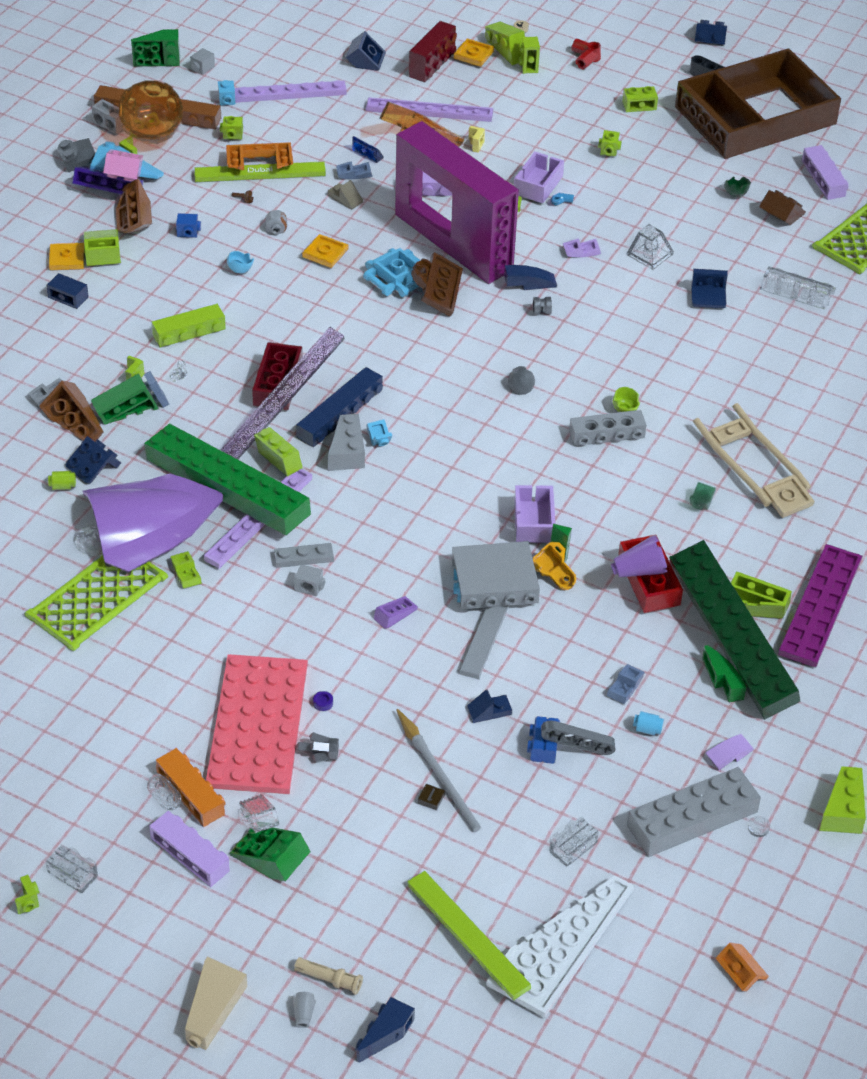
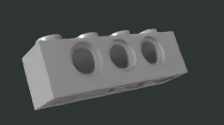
(607, 428)

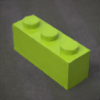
(278, 451)

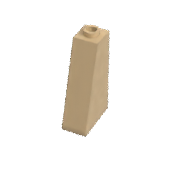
(213, 1001)

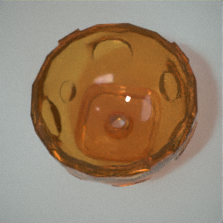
(148, 102)

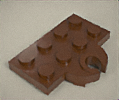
(439, 282)

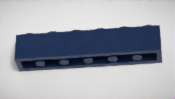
(344, 401)

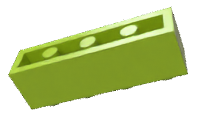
(188, 325)

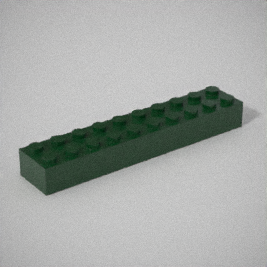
(735, 629)

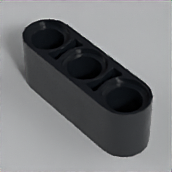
(701, 65)

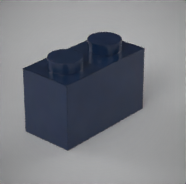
(67, 291)

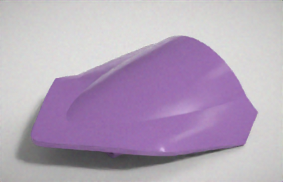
(149, 517)

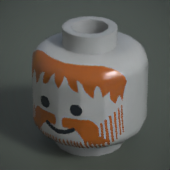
(276, 222)

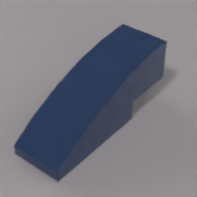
(528, 277)

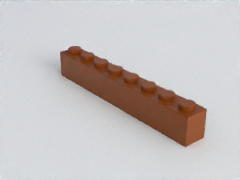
(194, 112)

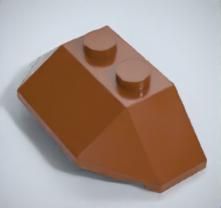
(133, 209)

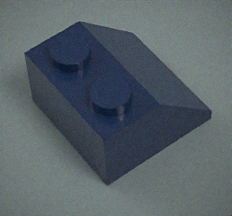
(365, 53)

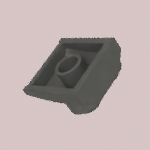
(76, 153)

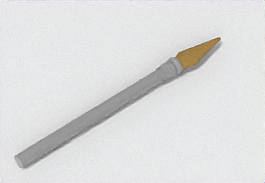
(412, 733)

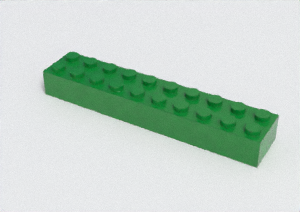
(238, 482)

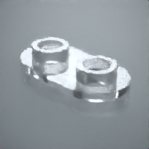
(165, 793)

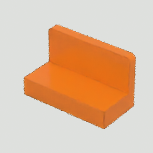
(741, 966)

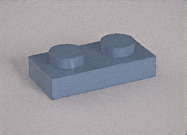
(152, 385)

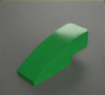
(723, 674)

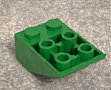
(157, 49)
(272, 852)

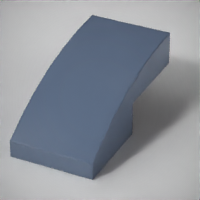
(348, 171)
(626, 684)

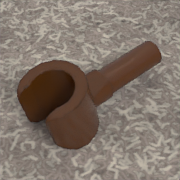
(247, 196)

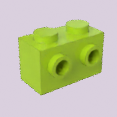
(529, 55)
(640, 99)

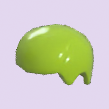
(626, 399)

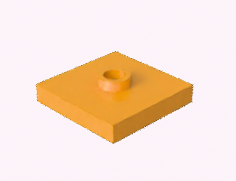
(474, 52)
(325, 250)
(66, 256)

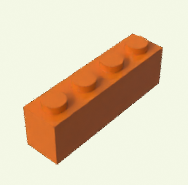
(194, 790)

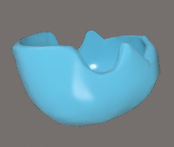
(239, 262)

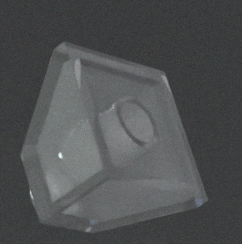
(650, 247)

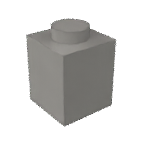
(202, 61)

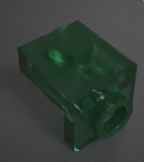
(702, 496)

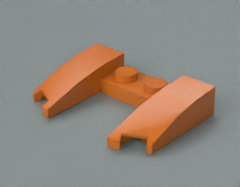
(281, 151)

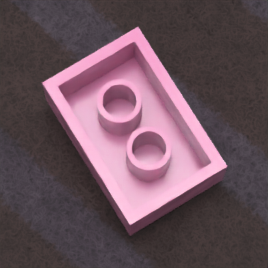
(123, 164)

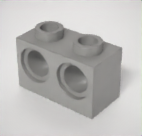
(107, 116)

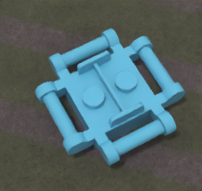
(393, 268)

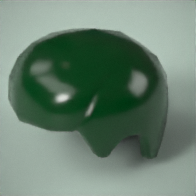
(737, 187)

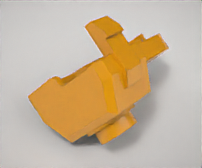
(551, 563)

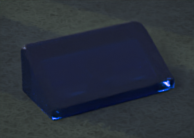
(366, 150)

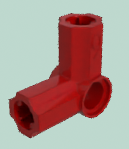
(589, 52)

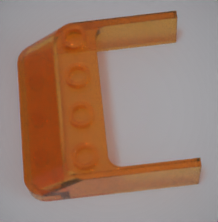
(406, 118)

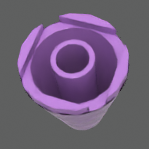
(640, 560)

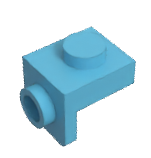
(226, 92)
(379, 433)

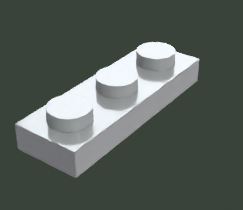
(303, 555)

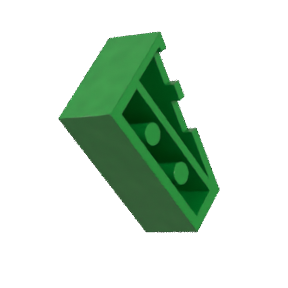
(124, 400)

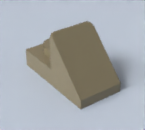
(346, 194)

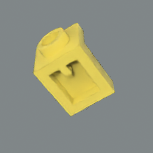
(477, 138)

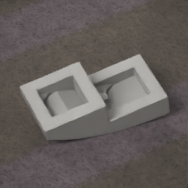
(41, 392)

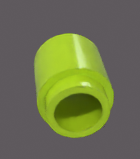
(62, 480)

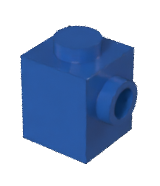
(187, 225)

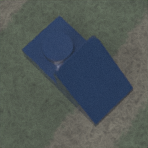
(488, 708)

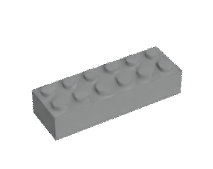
(693, 811)

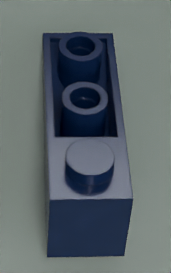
(389, 1027)

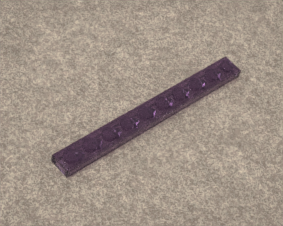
(283, 393)

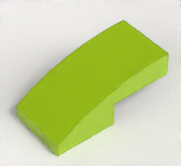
(185, 569)

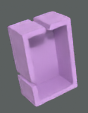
(534, 179)
(534, 518)

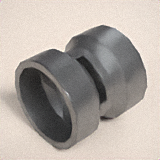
(542, 305)

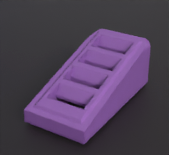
(393, 611)

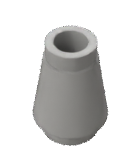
(303, 1008)

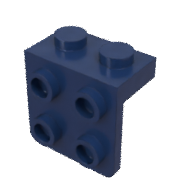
(710, 32)
(709, 288)
(91, 459)

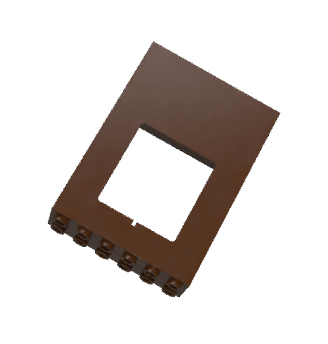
(719, 108)

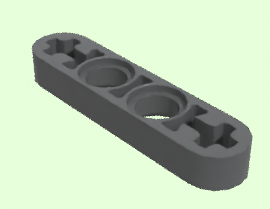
(599, 743)

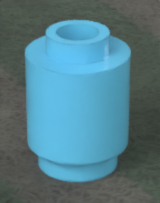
(648, 723)

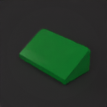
(562, 535)

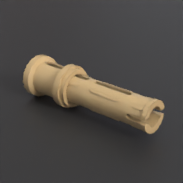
(338, 977)

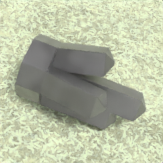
(325, 747)

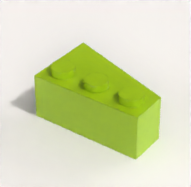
(505, 40)
(762, 597)
(846, 804)

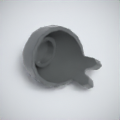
(521, 380)

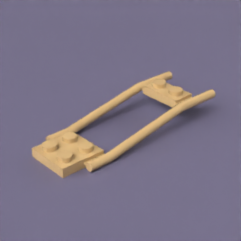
(785, 495)

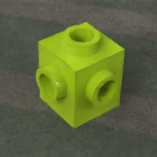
(232, 127)
(609, 143)

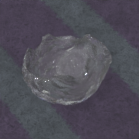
(88, 540)

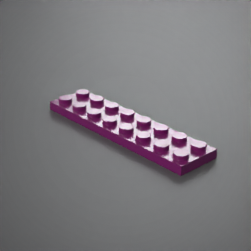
(820, 605)

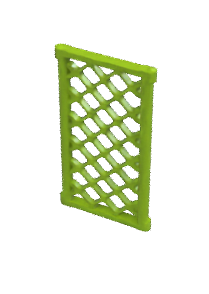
(845, 226)
(108, 613)

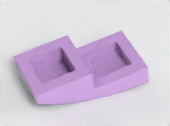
(585, 249)
(728, 750)

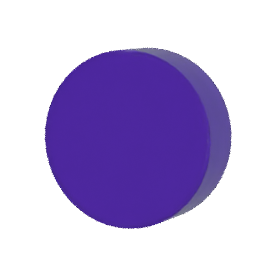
(323, 701)

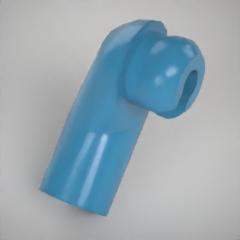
(559, 198)

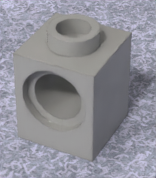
(309, 580)

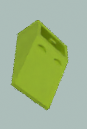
(102, 247)

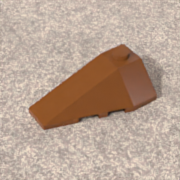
(72, 411)

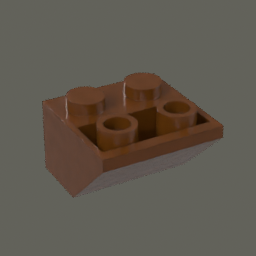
(782, 207)

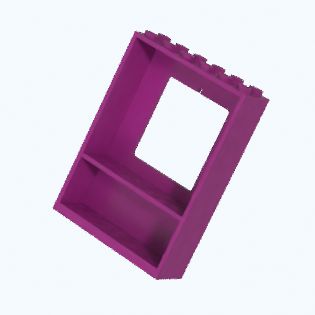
(482, 202)

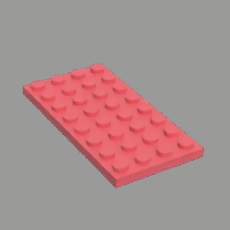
(257, 724)

